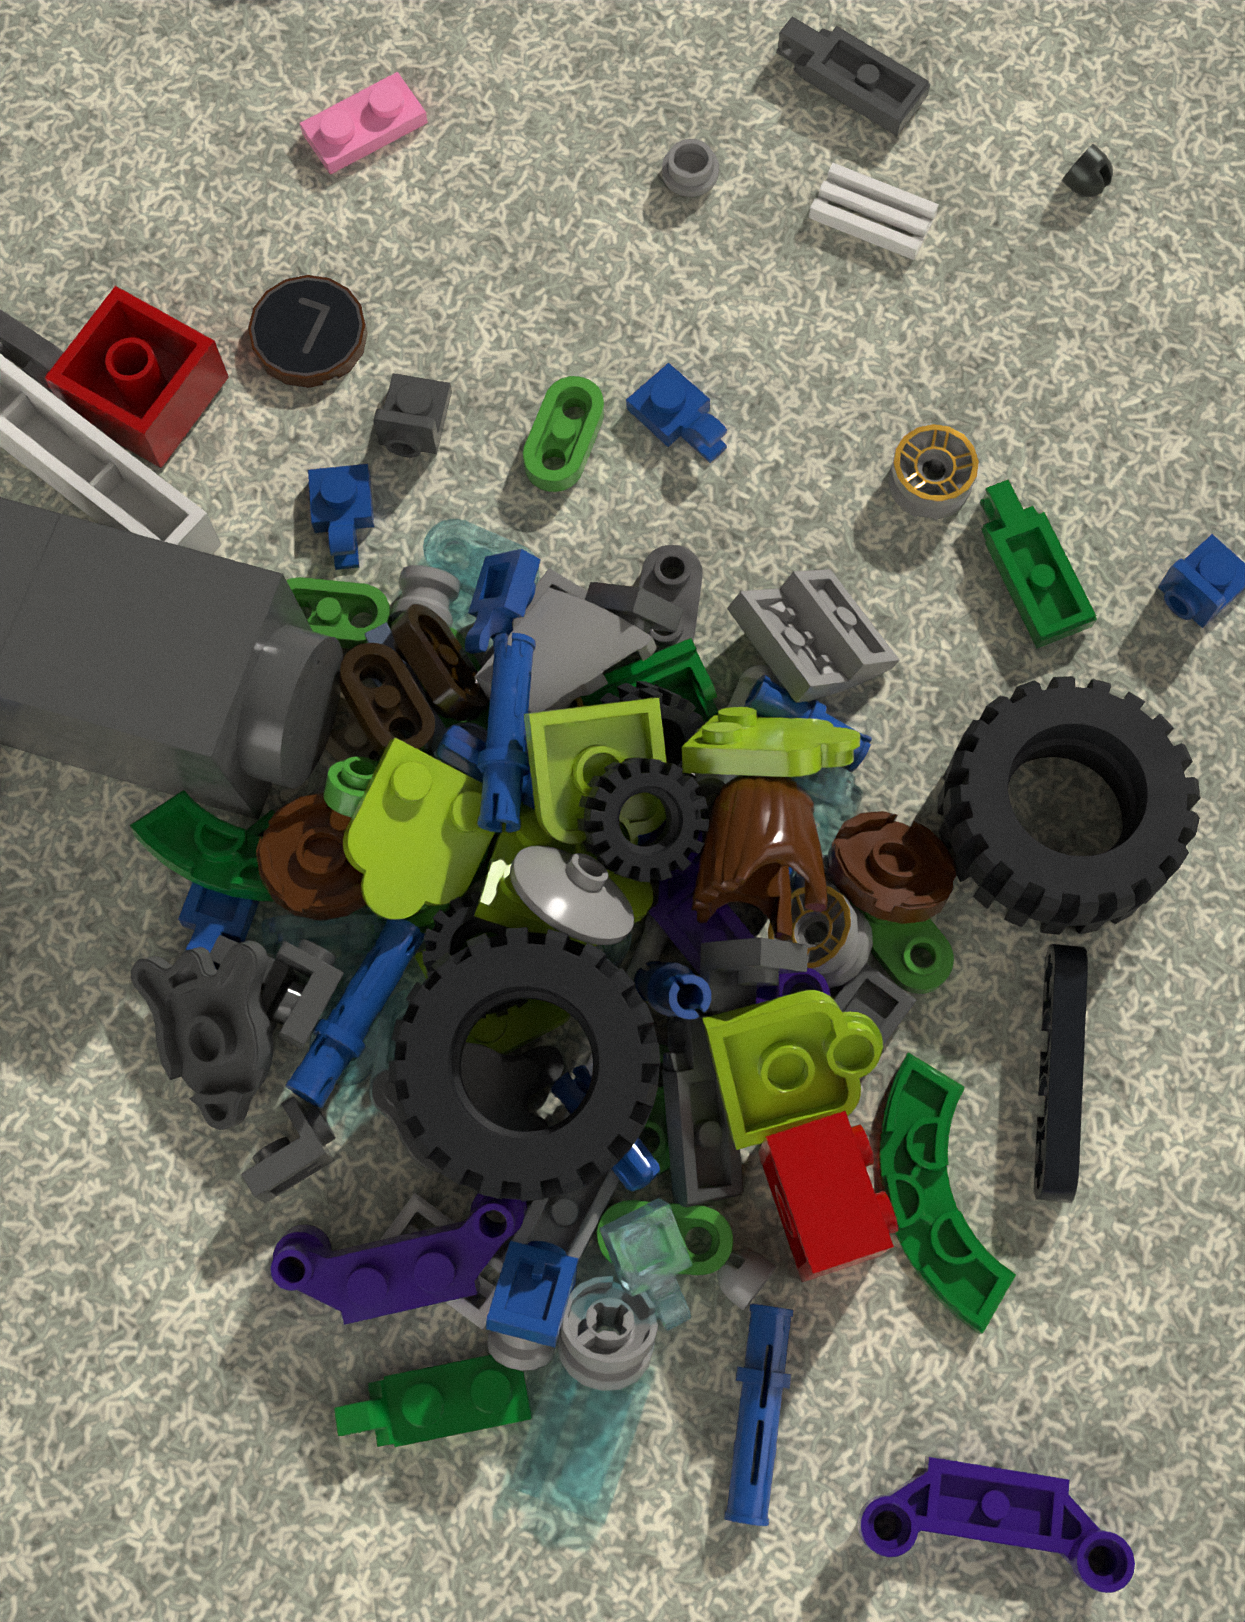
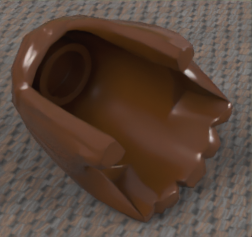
(751, 841)

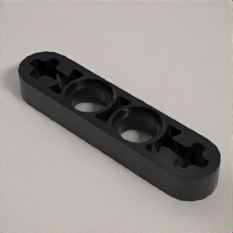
(1061, 1073)

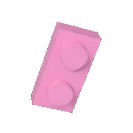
(363, 123)

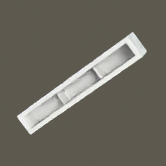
(94, 468)

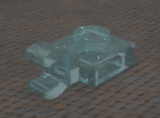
(648, 1255)

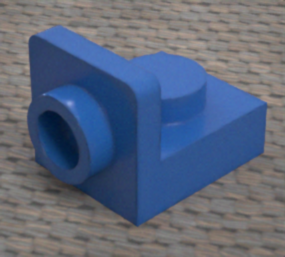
(1203, 582)
(532, 1292)

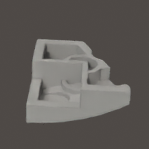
(571, 649)

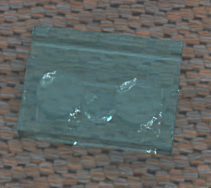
(578, 1443)

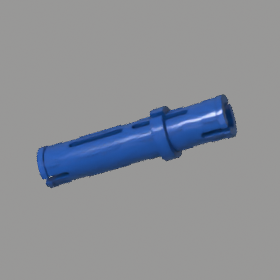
(505, 756)
(344, 1030)
(750, 1500)

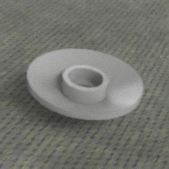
(572, 894)

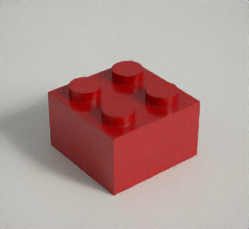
(138, 375)
(827, 1195)

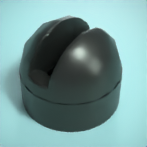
(1089, 173)

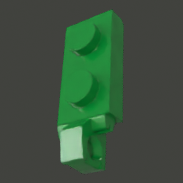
(1034, 568)
(439, 1402)

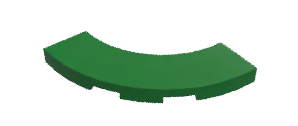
(202, 848)
(918, 1186)

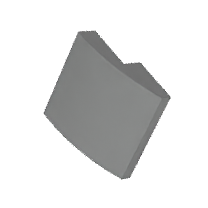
(812, 635)

